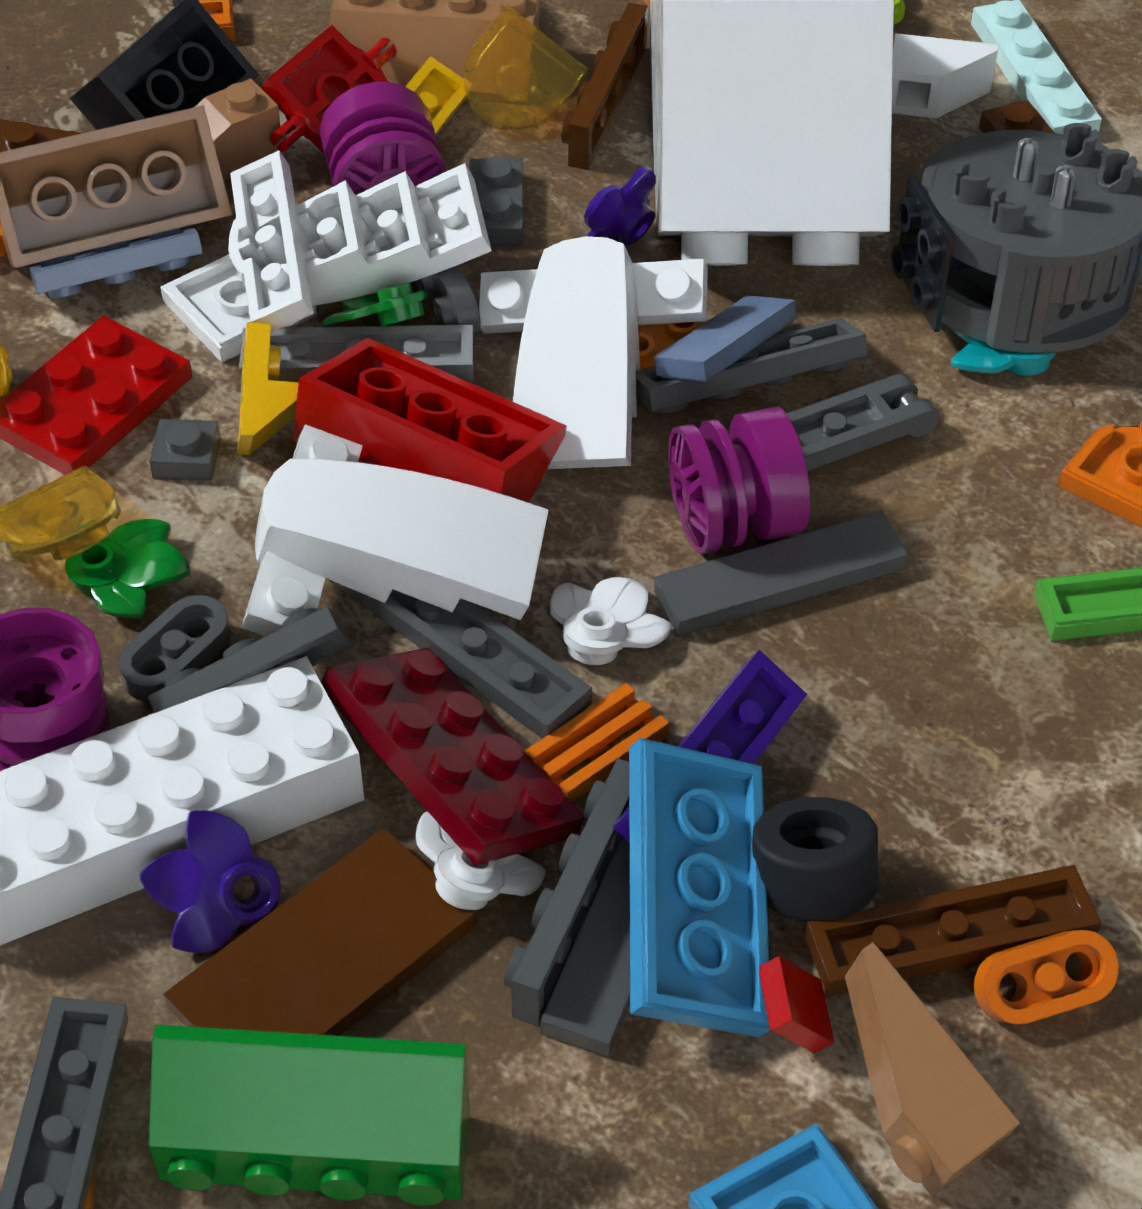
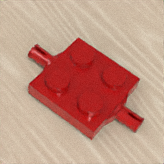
(316, 78)

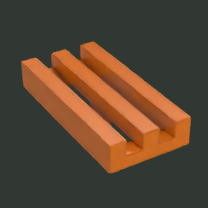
(589, 736)

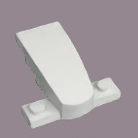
(345, 241)
(583, 337)
(386, 532)

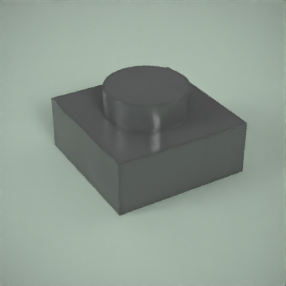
(185, 449)

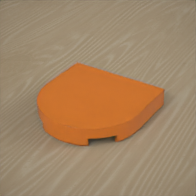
(1109, 471)

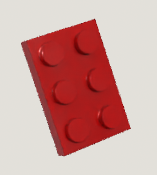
(90, 395)

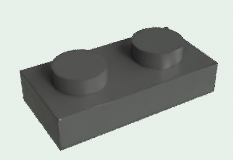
(501, 197)

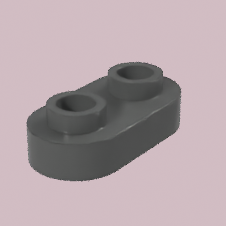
(451, 298)
(169, 644)

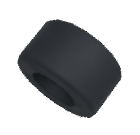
(817, 858)

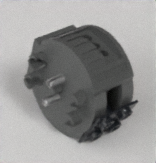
(1024, 238)

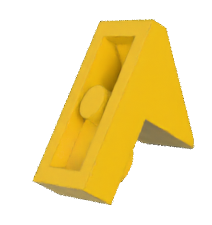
(264, 400)

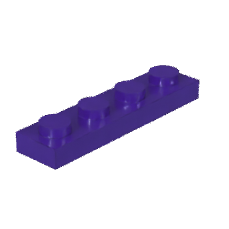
(741, 717)

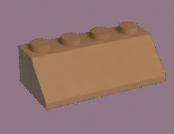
(422, 29)
(109, 186)

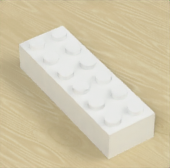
(107, 806)

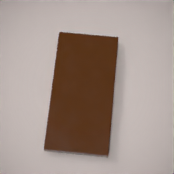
(327, 948)

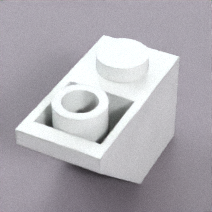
(939, 74)

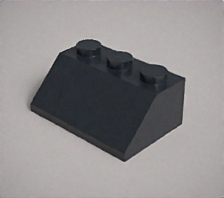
(164, 70)

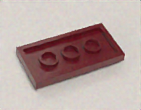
(452, 755)

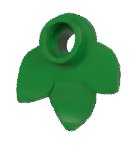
(390, 304)
(126, 566)

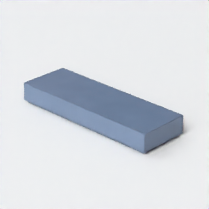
(725, 338)

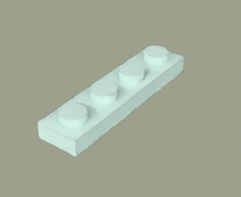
(1033, 65)

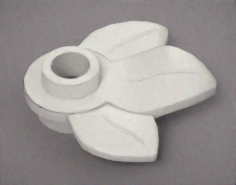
(606, 619)
(470, 885)

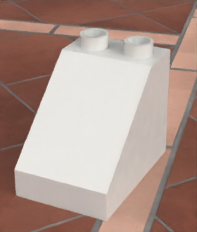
(772, 125)

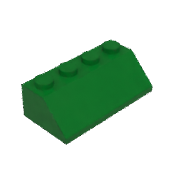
(309, 1113)

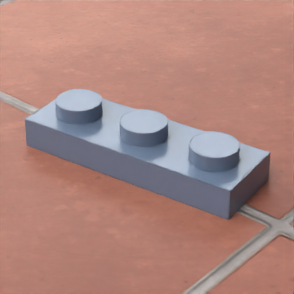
(115, 262)

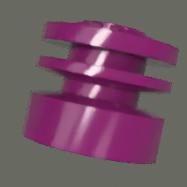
(379, 134)
(739, 479)
(48, 684)

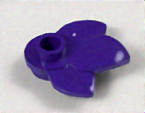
(623, 211)
(201, 883)

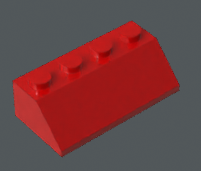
(427, 420)

